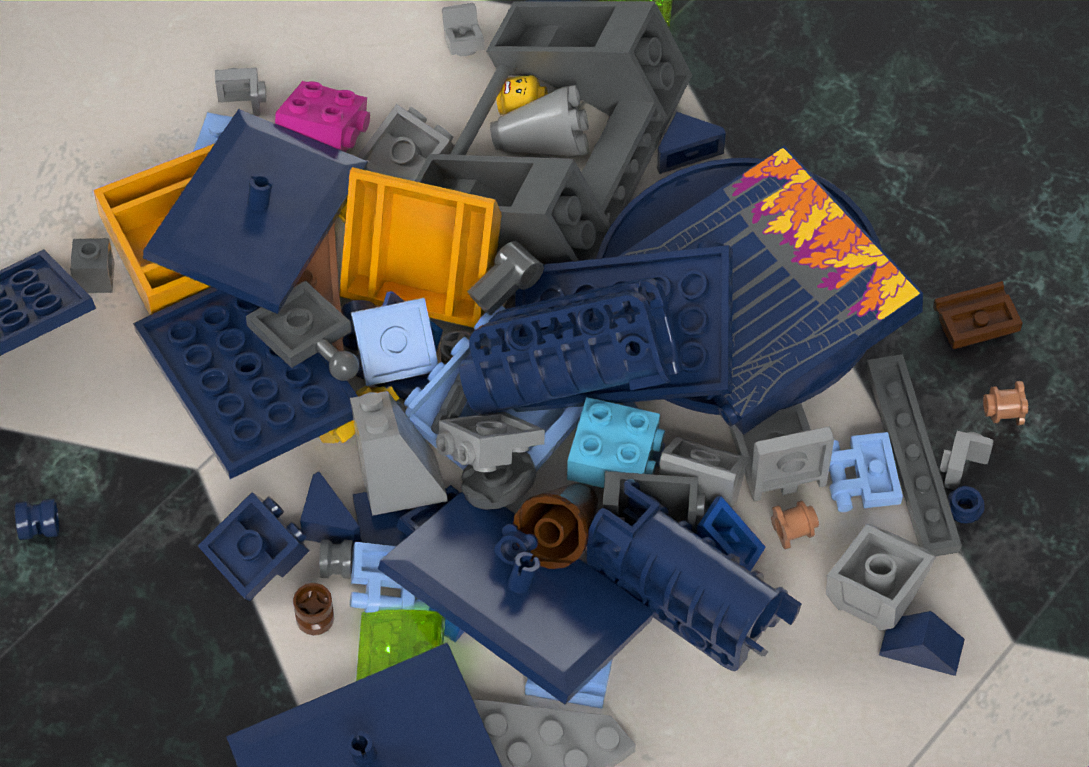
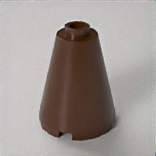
(559, 522)

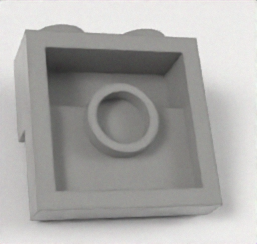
(404, 144)
(487, 439)

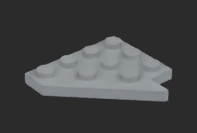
(552, 736)

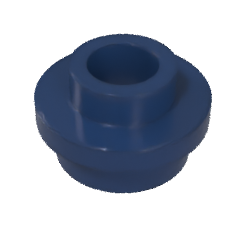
(970, 497)

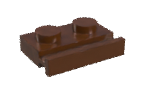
(977, 315)

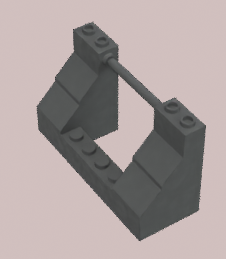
(622, 66)

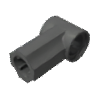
(512, 270)

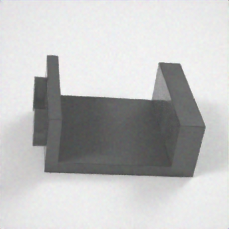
(673, 492)

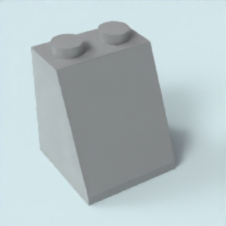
(394, 456)

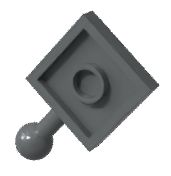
(306, 327)

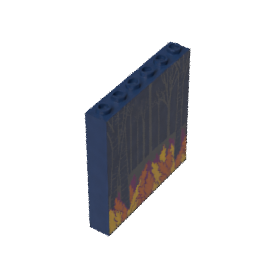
(804, 283)

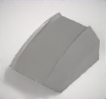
(878, 576)

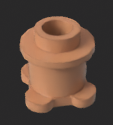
(1006, 404)
(794, 522)

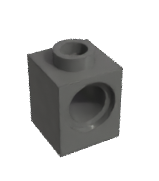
(93, 264)

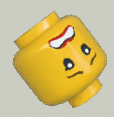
(519, 92)

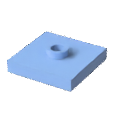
(394, 341)

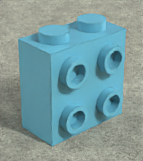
(613, 440)

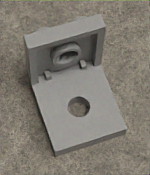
(784, 452)

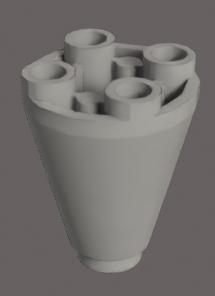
(544, 126)

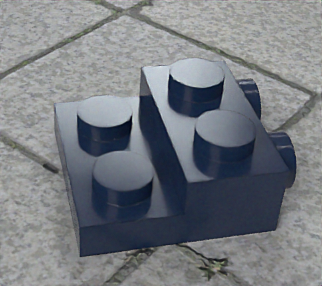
(254, 545)

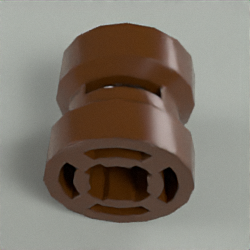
(313, 599)

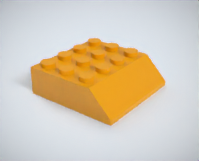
(132, 214)
(417, 244)

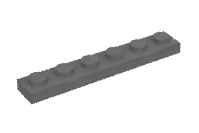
(913, 455)

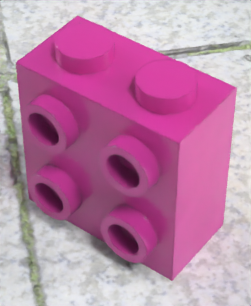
(325, 114)

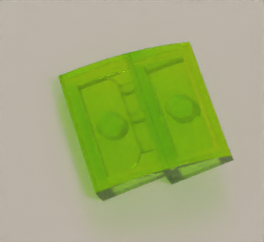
(396, 636)

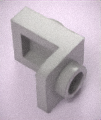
(462, 29)
(240, 85)
(966, 446)

